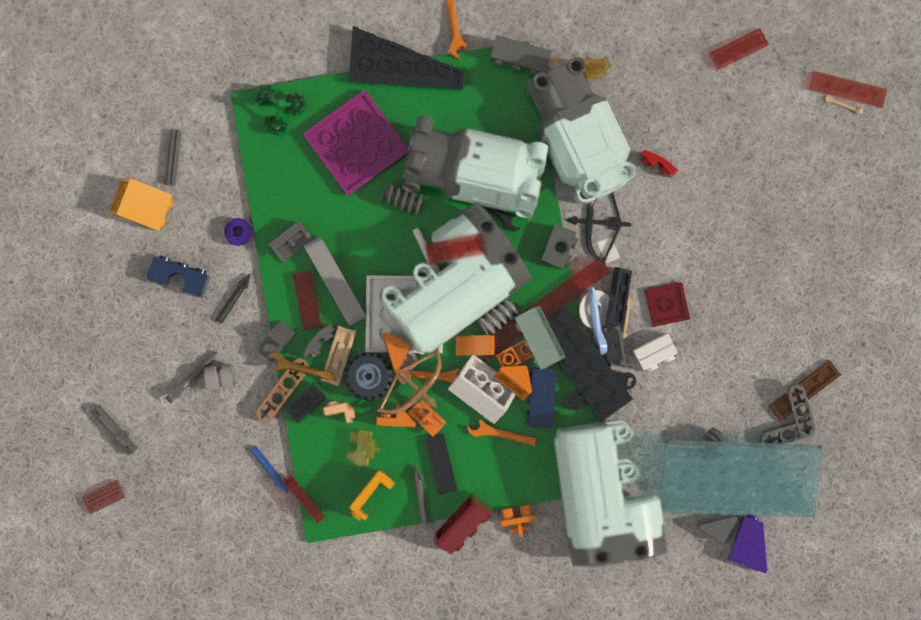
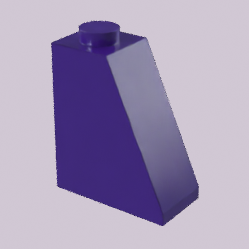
(749, 544)

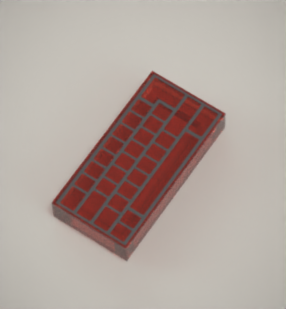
(103, 497)

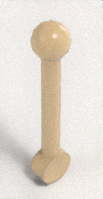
(829, 99)
(629, 304)

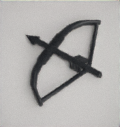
(611, 224)

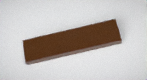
(812, 384)

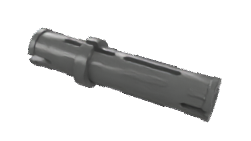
(115, 431)

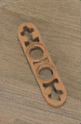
(285, 392)

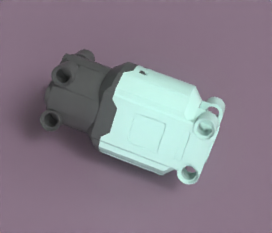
(580, 131)
(475, 167)

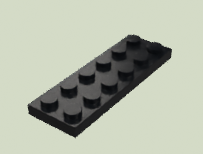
(587, 367)

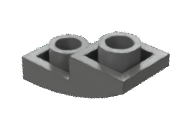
(314, 347)

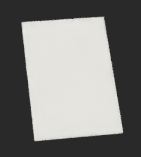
(604, 245)

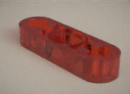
(304, 499)

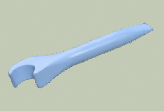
(598, 337)

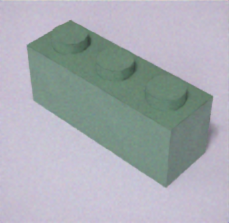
(539, 338)

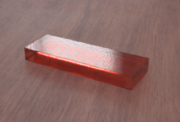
(738, 49)
(307, 300)

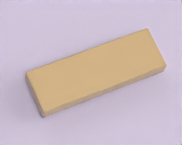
(339, 354)

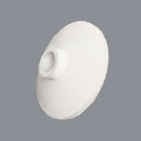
(585, 309)

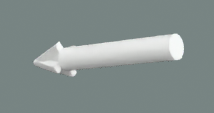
(421, 241)

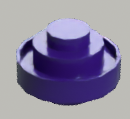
(238, 232)

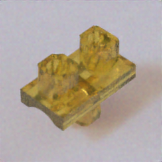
(596, 68)
(365, 447)

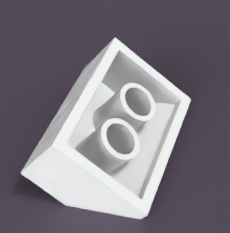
(481, 390)

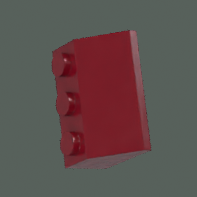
(462, 524)

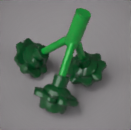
(294, 105)

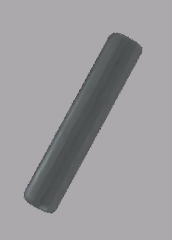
(173, 157)

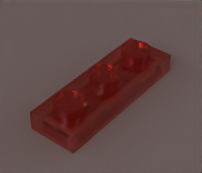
(455, 249)

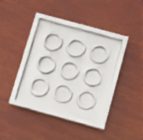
(377, 318)

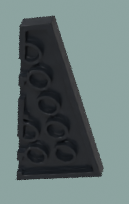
(391, 64)

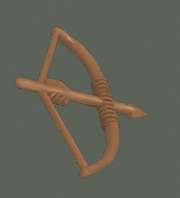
(420, 392)

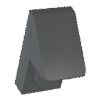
(276, 340)

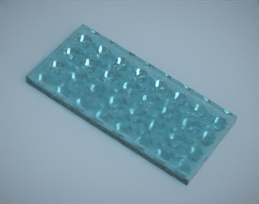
(740, 478)

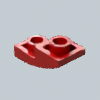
(652, 159)

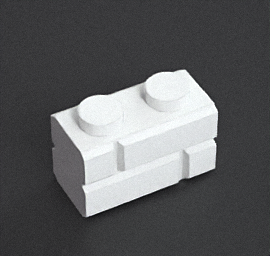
(655, 352)

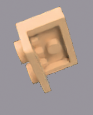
(337, 408)

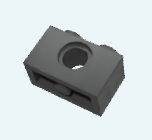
(564, 236)

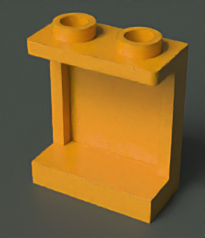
(379, 478)

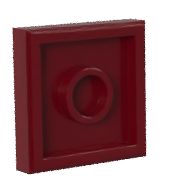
(667, 304)

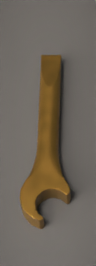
(284, 364)

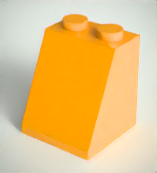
(141, 204)

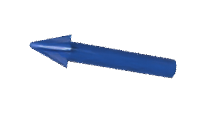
(270, 470)

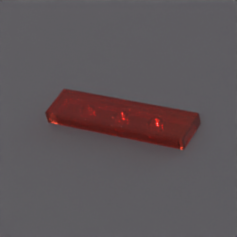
(847, 89)

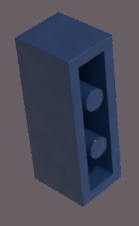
(541, 398)

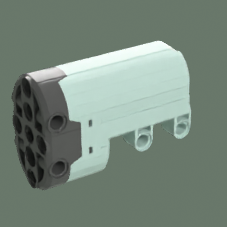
(461, 291)
(598, 519)

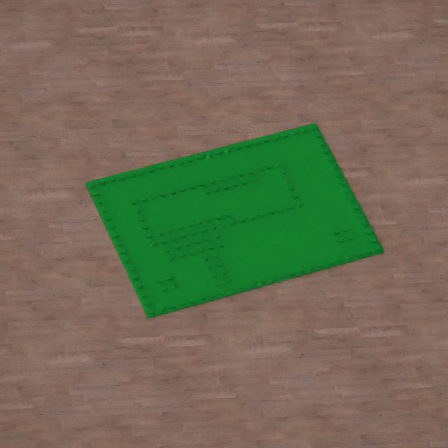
(366, 238)

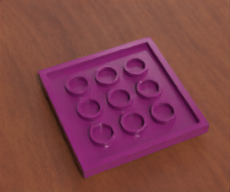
(356, 142)

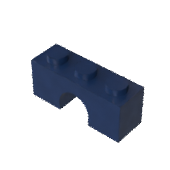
(162, 270)

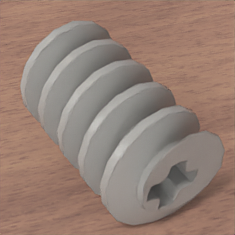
(497, 316)

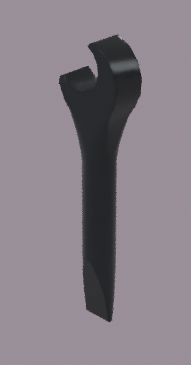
(505, 217)

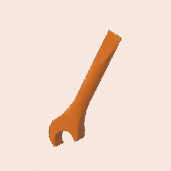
(457, 42)
(444, 376)
(485, 429)

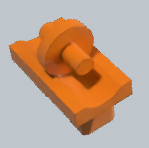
(427, 417)
(526, 516)

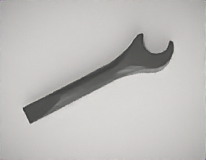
(178, 390)

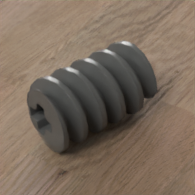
(402, 198)

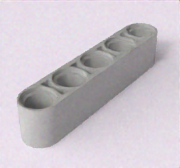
(334, 281)

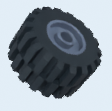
(368, 376)

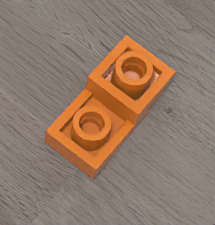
(475, 345)
(514, 355)

